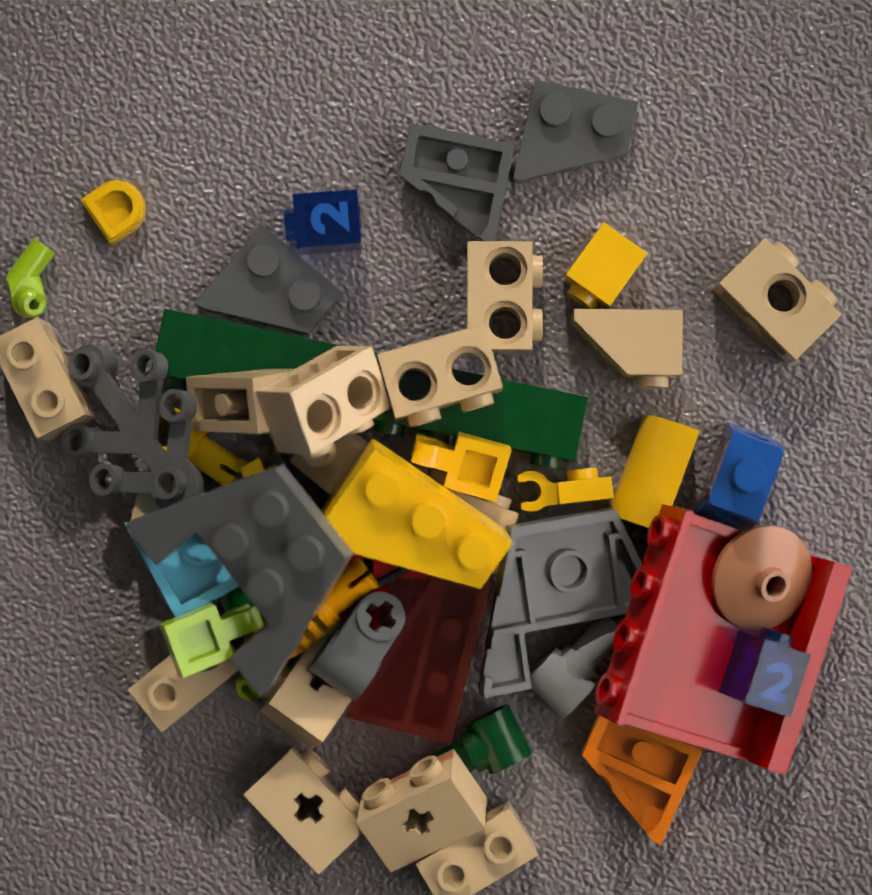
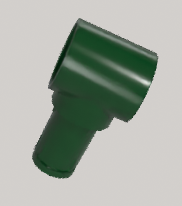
(491, 742)

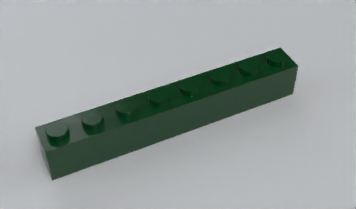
(522, 415)

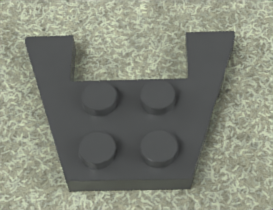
(271, 546)
(554, 577)

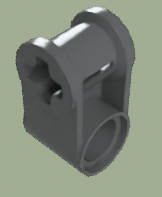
(356, 651)

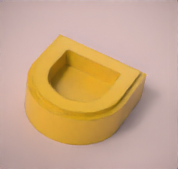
(116, 209)

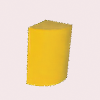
(653, 469)

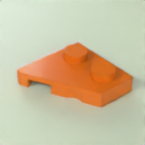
(642, 771)

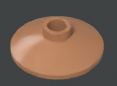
(746, 568)

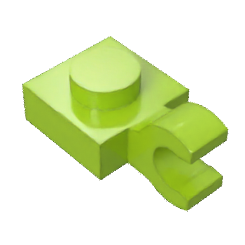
(203, 637)

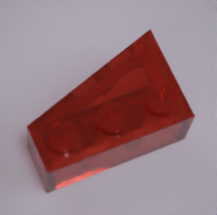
(427, 664)

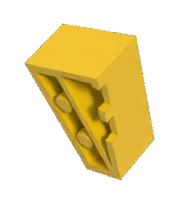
(412, 521)

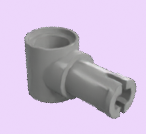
(567, 674)

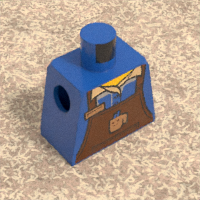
(739, 478)

